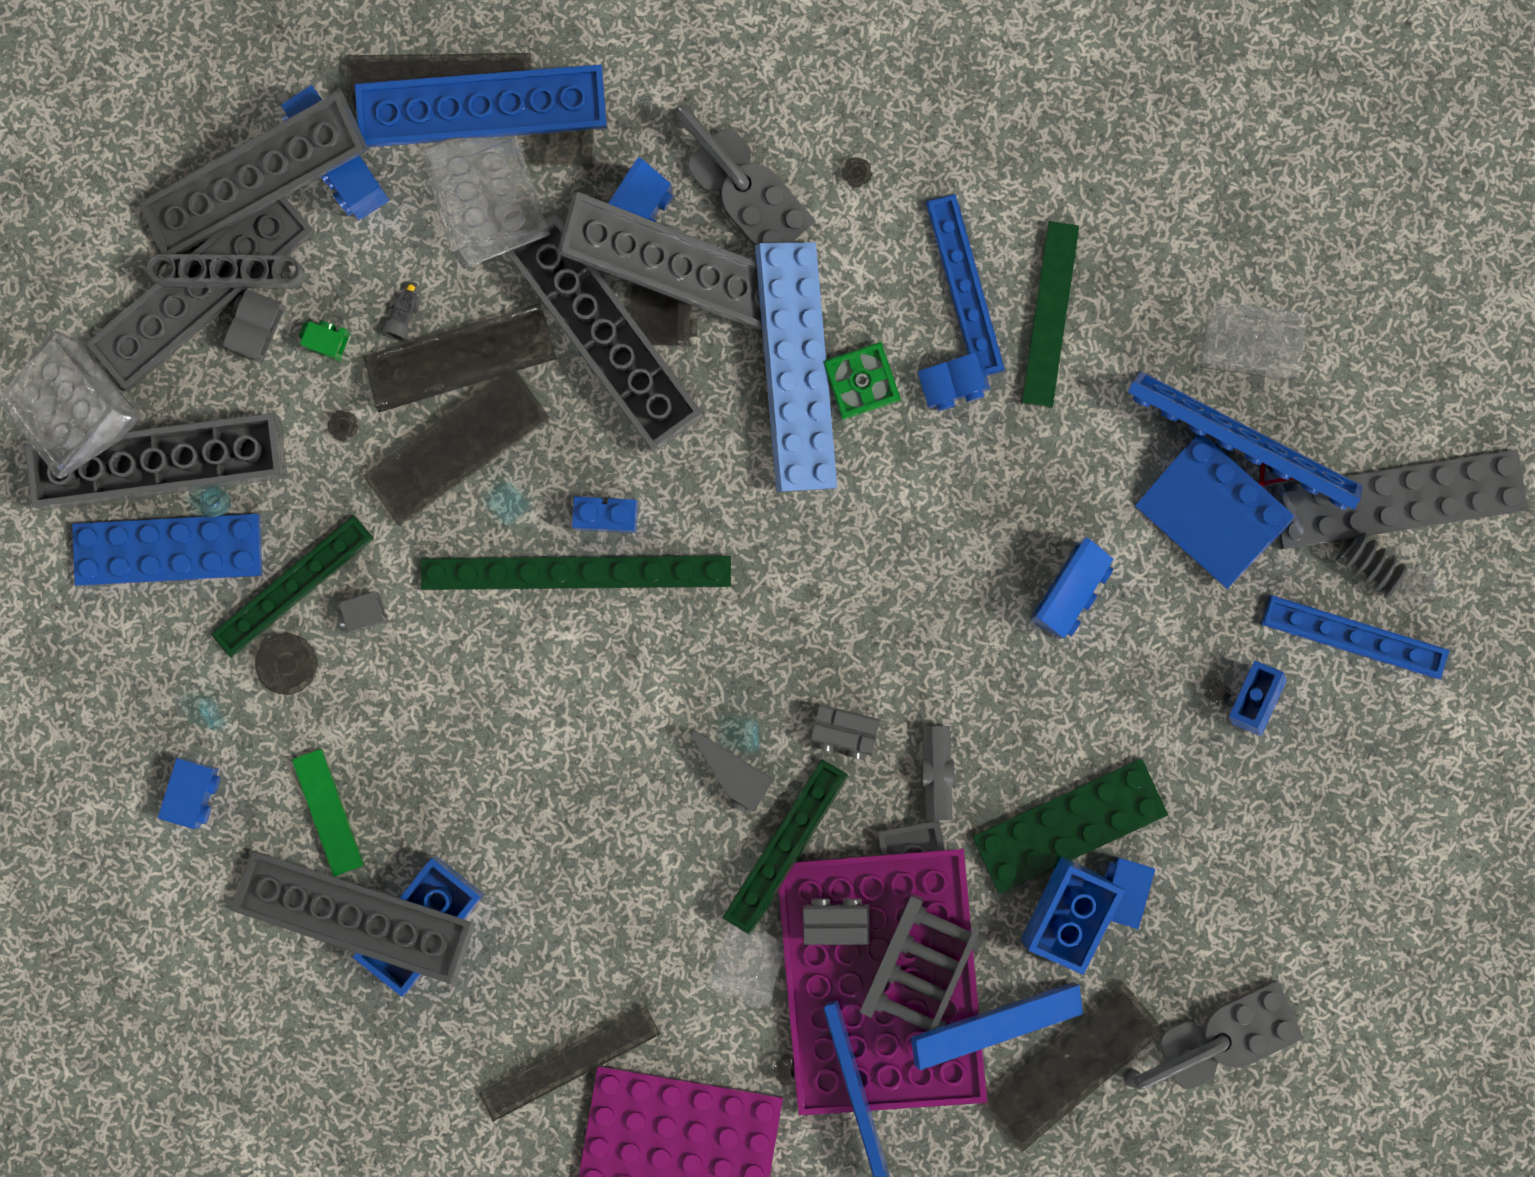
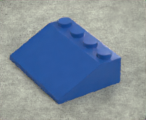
(1214, 511)

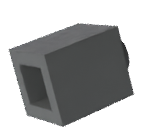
(362, 613)

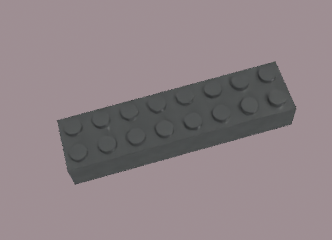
(607, 339)
(167, 463)

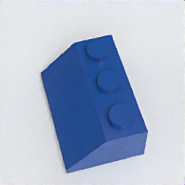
(643, 191)
(1073, 589)
(1072, 916)

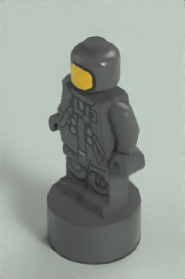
(405, 306)

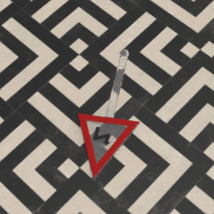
(1268, 478)

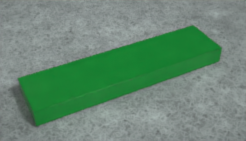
(328, 812)

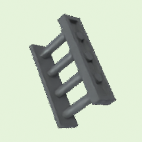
(904, 943)

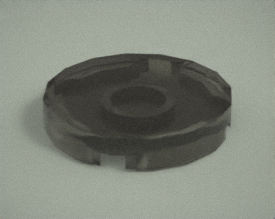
(286, 664)

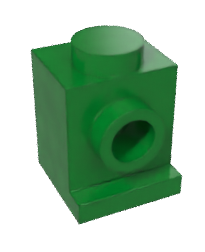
(324, 339)

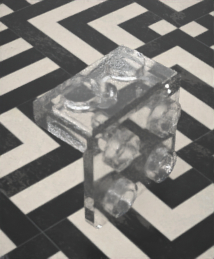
(747, 967)

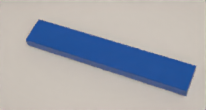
(964, 281)
(1355, 637)
(996, 1025)
(856, 1089)

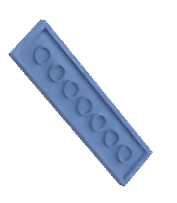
(795, 366)

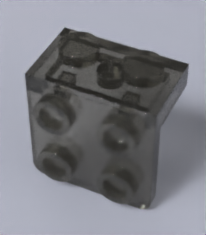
(663, 318)

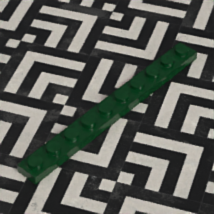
(576, 573)

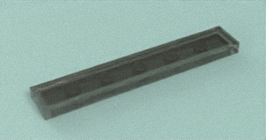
(569, 1063)

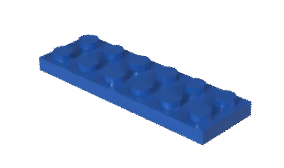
(167, 549)

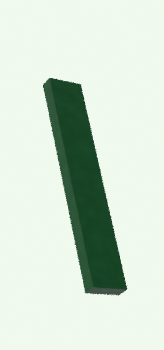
(1050, 314)
(292, 586)
(785, 847)

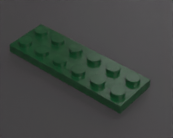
(1070, 825)

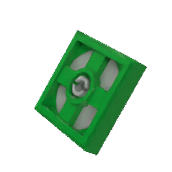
(861, 381)

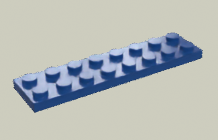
(481, 105)
(1257, 446)

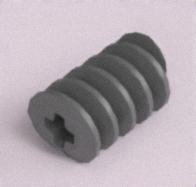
(1374, 563)

